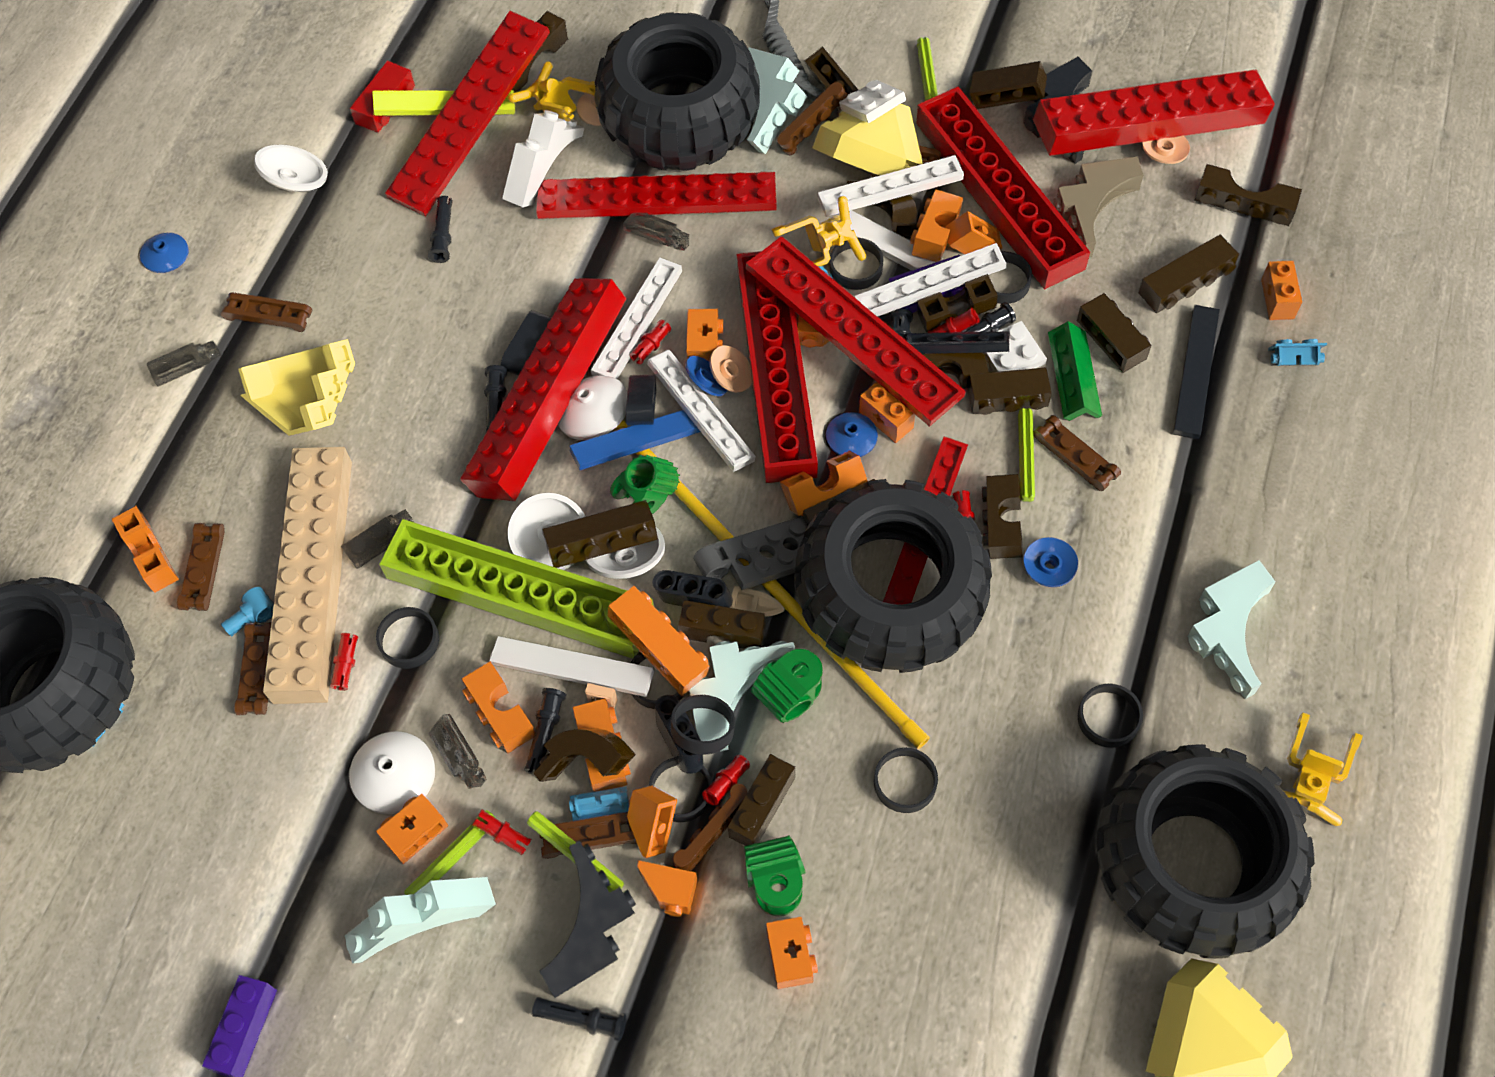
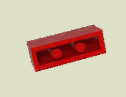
(389, 78)

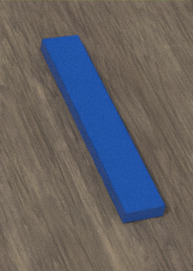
(632, 440)

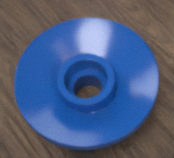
(164, 252)
(701, 375)
(859, 442)
(1052, 552)

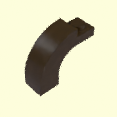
(901, 212)
(600, 746)

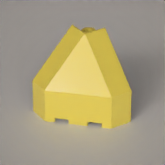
(876, 146)
(300, 388)
(1214, 1029)

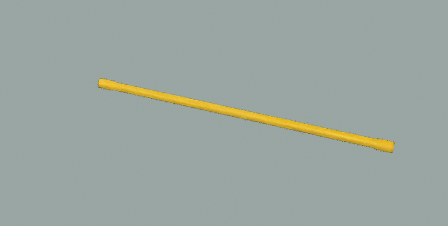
(905, 724)

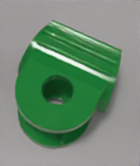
(643, 484)
(790, 684)
(773, 864)

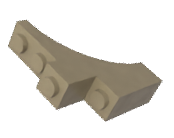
(1094, 189)

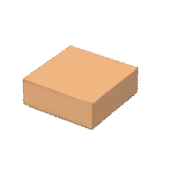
(596, 692)

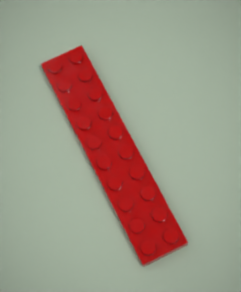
(467, 113)
(657, 195)
(856, 331)

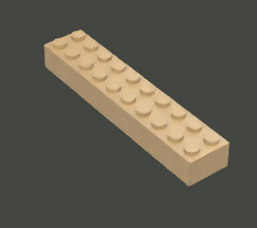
(308, 577)

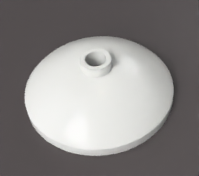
(290, 168)
(594, 408)
(531, 517)
(629, 561)
(390, 789)

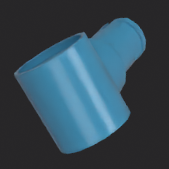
(255, 607)

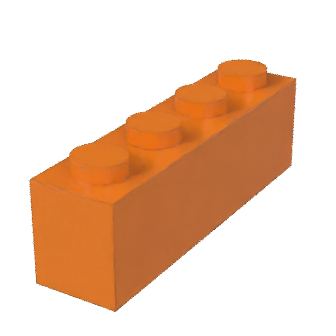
(658, 640)

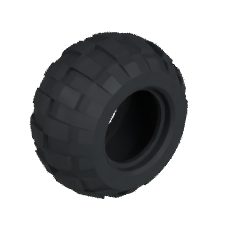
(685, 127)
(880, 632)
(84, 686)
(1243, 803)

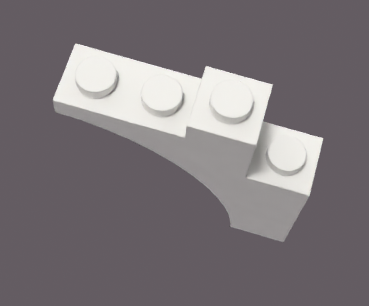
(535, 156)

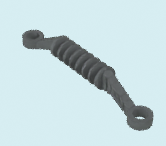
(780, 45)

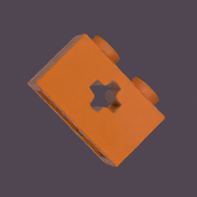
(1281, 290)
(703, 332)
(886, 412)
(408, 842)
(789, 970)

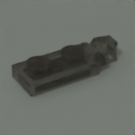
(656, 230)
(182, 361)
(374, 539)
(457, 752)

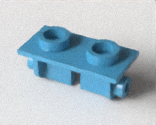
(1286, 352)
(599, 803)

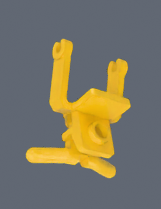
(553, 94)
(827, 233)
(1317, 773)

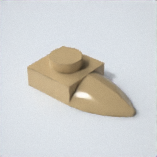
(755, 601)

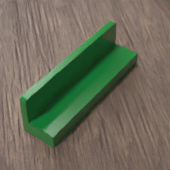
(1074, 371)

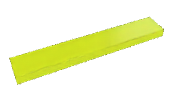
(421, 102)

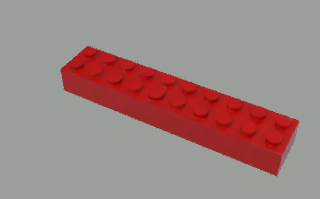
(1152, 112)
(1003, 188)
(776, 380)
(543, 390)

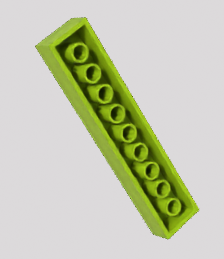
(506, 585)

